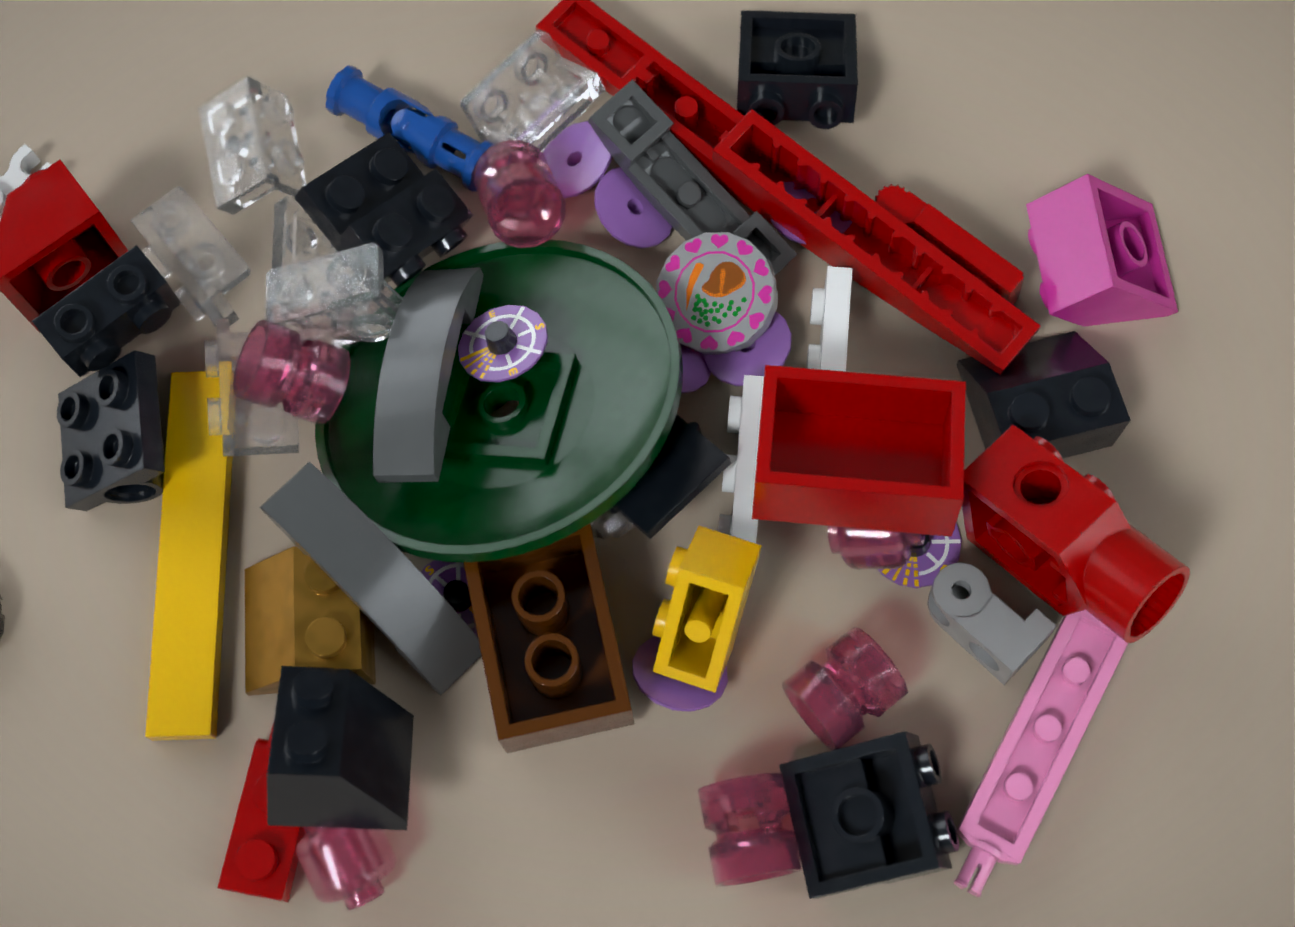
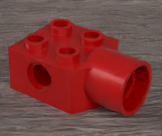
(1067, 537)

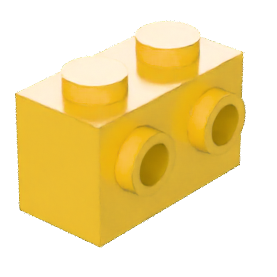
(705, 607)

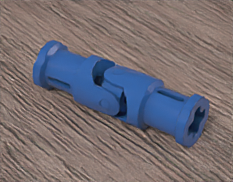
(389, 110)

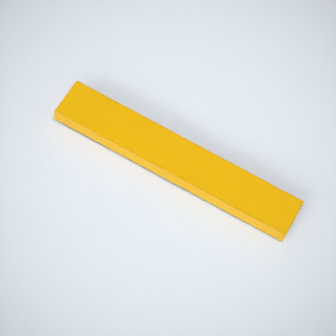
(190, 569)

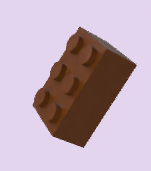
(548, 644)

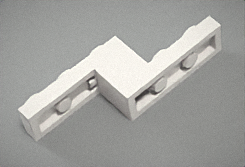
(829, 309)

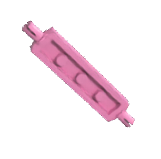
(1037, 746)

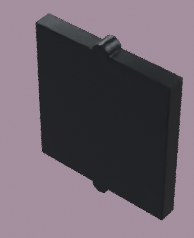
(674, 478)

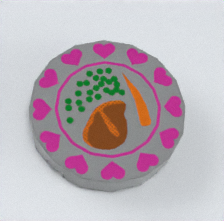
(718, 292)

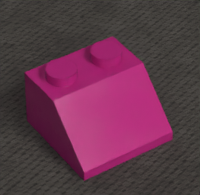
(1099, 254)

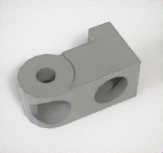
(983, 623)

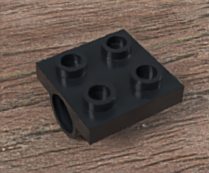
(112, 435)

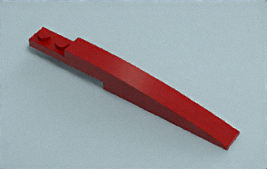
(756, 159)

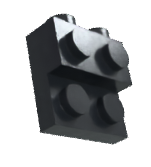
(798, 67)
(387, 202)
(108, 313)
(868, 814)

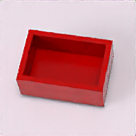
(860, 450)

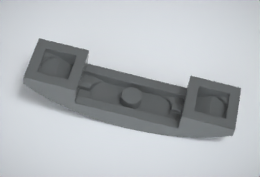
(673, 179)
(416, 375)
(374, 576)

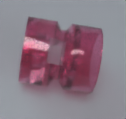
(519, 194)
(301, 376)
(846, 687)
(751, 853)

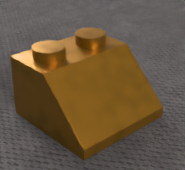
(301, 621)

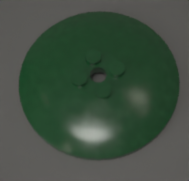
(571, 448)

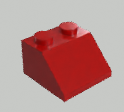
(51, 241)

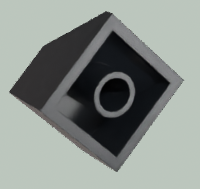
(1049, 391)
(338, 753)

